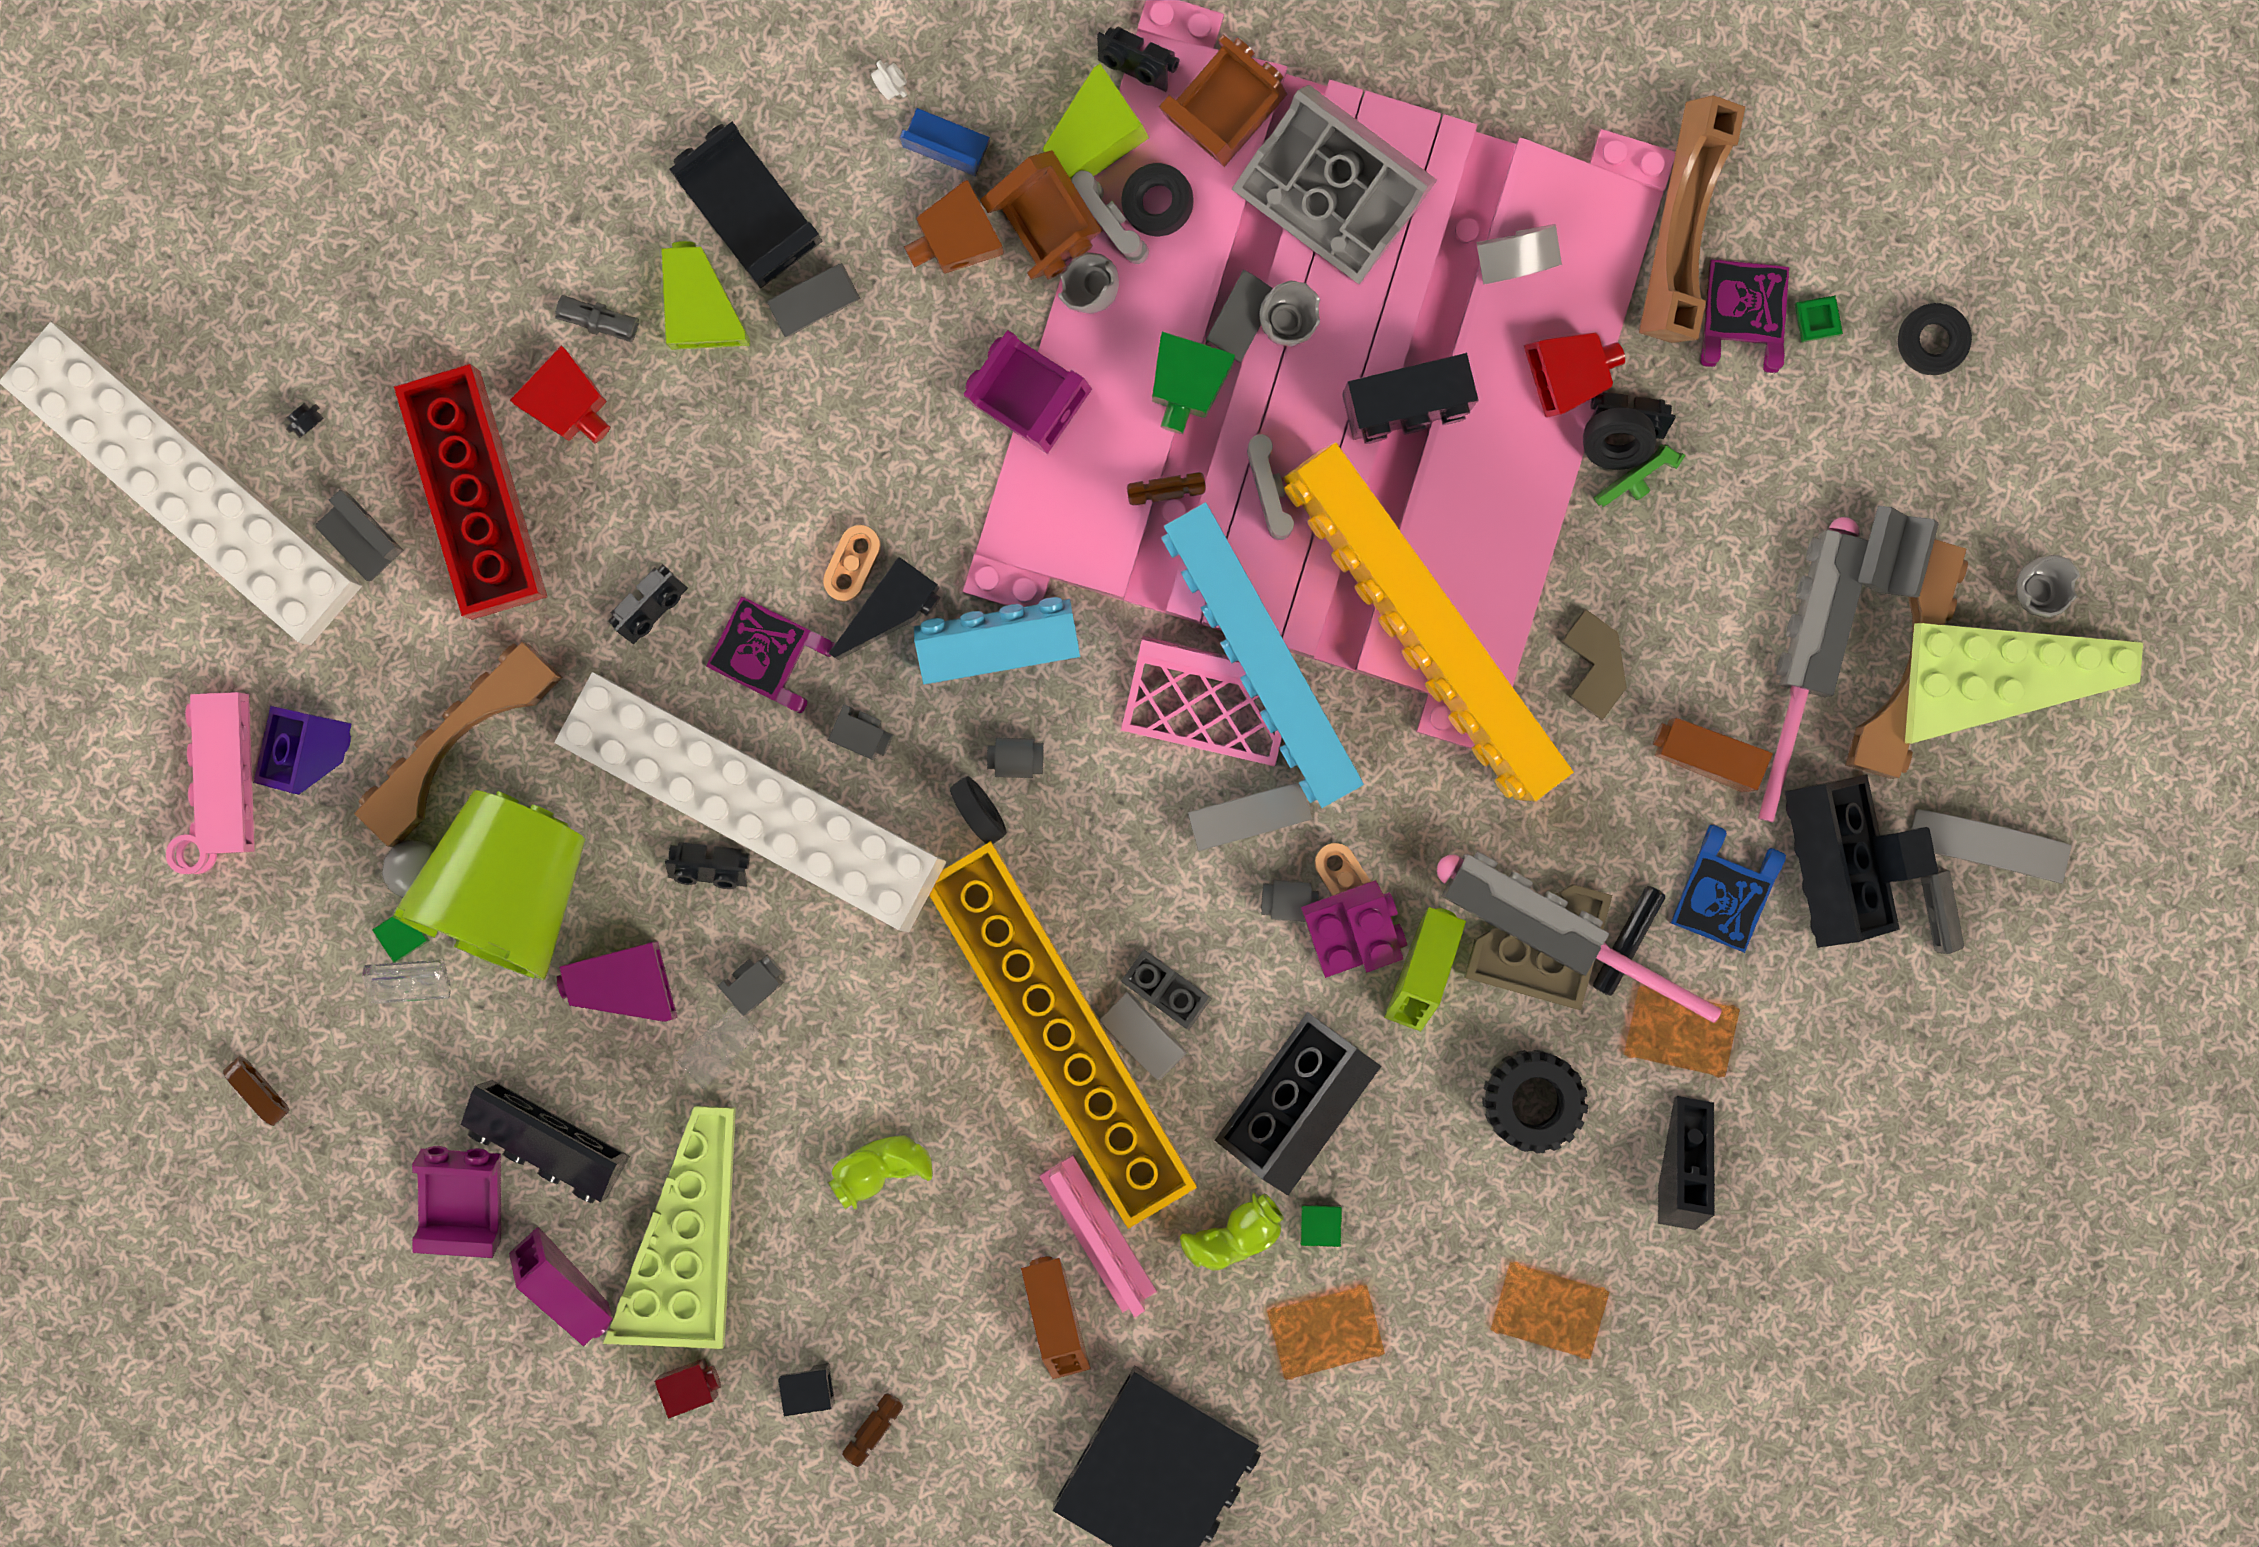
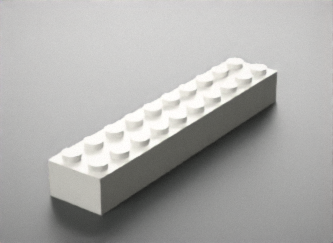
(180, 484)
(750, 802)

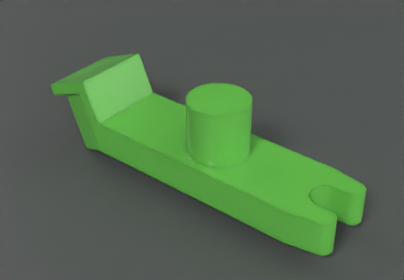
(1634, 479)

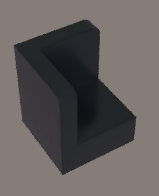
(1905, 855)
(807, 1391)

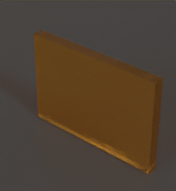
(1679, 1037)
(1549, 1310)
(1325, 1332)

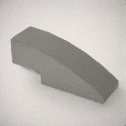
(1249, 816)

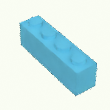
(996, 640)

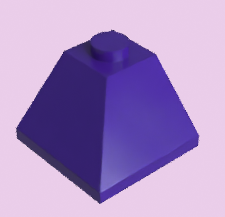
(299, 749)

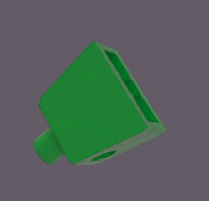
(1188, 379)

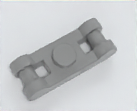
(1110, 218)
(1269, 488)

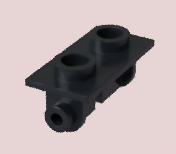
(1122, 52)
(1655, 409)
(636, 618)
(689, 864)

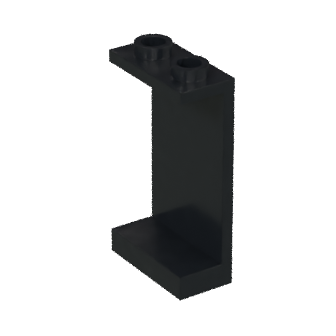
(745, 204)

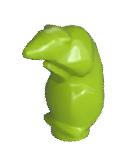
(865, 1170)
(1248, 1232)

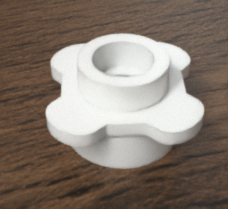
(889, 80)

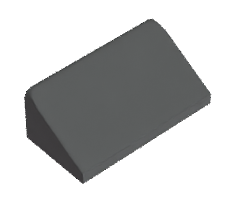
(1239, 317)
(1942, 912)

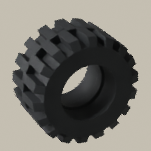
(1569, 1106)

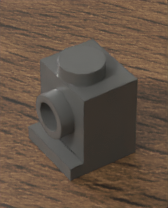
(860, 734)
(752, 984)

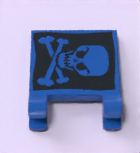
(1723, 897)

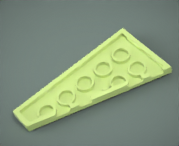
(1989, 675)
(683, 1262)

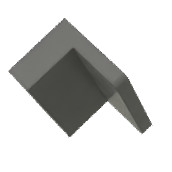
(358, 536)
(1897, 553)

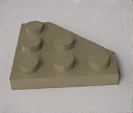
(1517, 967)

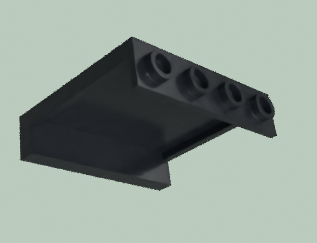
(1156, 1470)

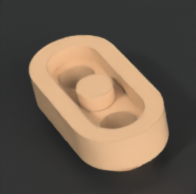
(850, 563)
(1347, 877)

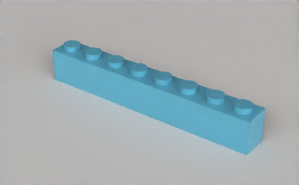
(1263, 655)

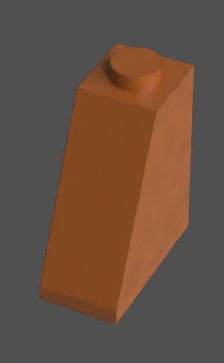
(1712, 754)
(1055, 1317)

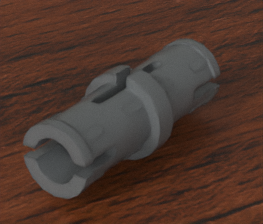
(596, 318)

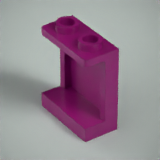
(1026, 391)
(458, 1202)

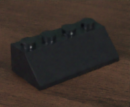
(1839, 861)
(1297, 1104)
(543, 1140)

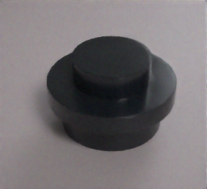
(304, 419)

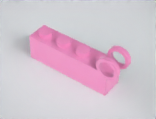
(220, 780)

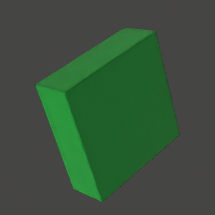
(1818, 319)
(399, 938)
(1321, 1225)

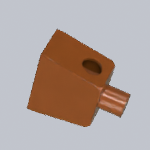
(955, 232)

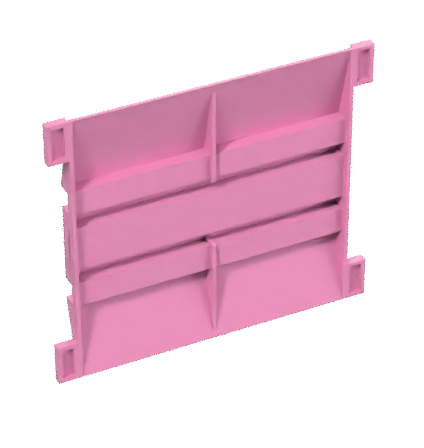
(1467, 495)

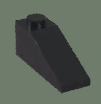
(892, 605)
(1687, 1167)

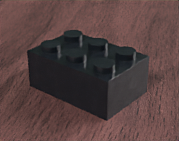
(1410, 398)

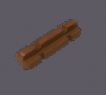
(1166, 488)
(872, 1430)

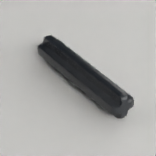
(1631, 937)

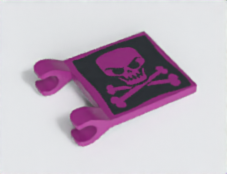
(1746, 306)
(763, 650)

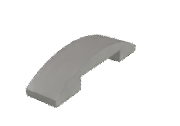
(1995, 846)

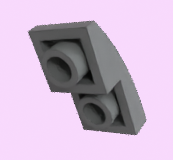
(813, 300)
(1166, 989)

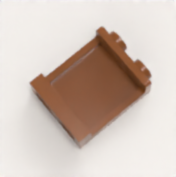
(1226, 100)
(1045, 213)

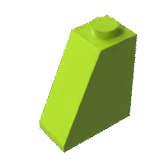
(1095, 127)
(696, 302)
(1426, 969)

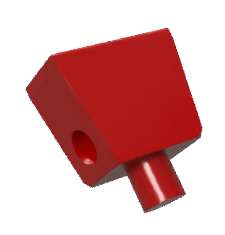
(1572, 370)
(563, 398)

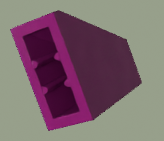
(621, 983)
(559, 1288)

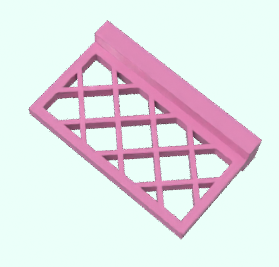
(1206, 665)
(1099, 1235)

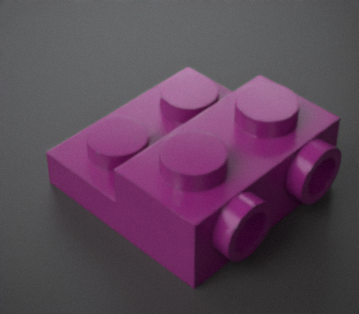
(1355, 930)

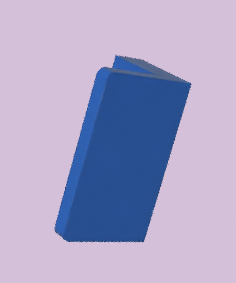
(945, 142)

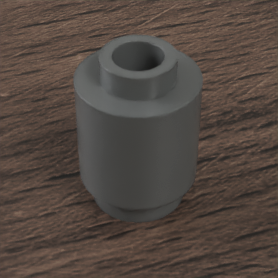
(1015, 757)
(1285, 898)

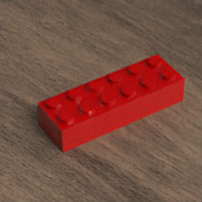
(470, 492)

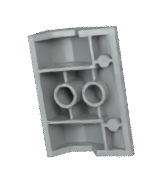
(1334, 184)

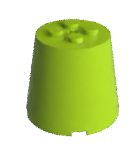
(498, 883)

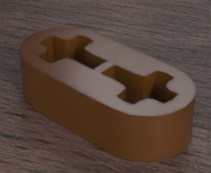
(256, 1091)

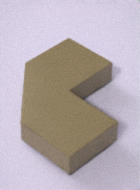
(1601, 648)

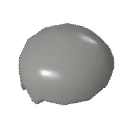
(1089, 283)
(1290, 313)
(2059, 578)
(404, 864)

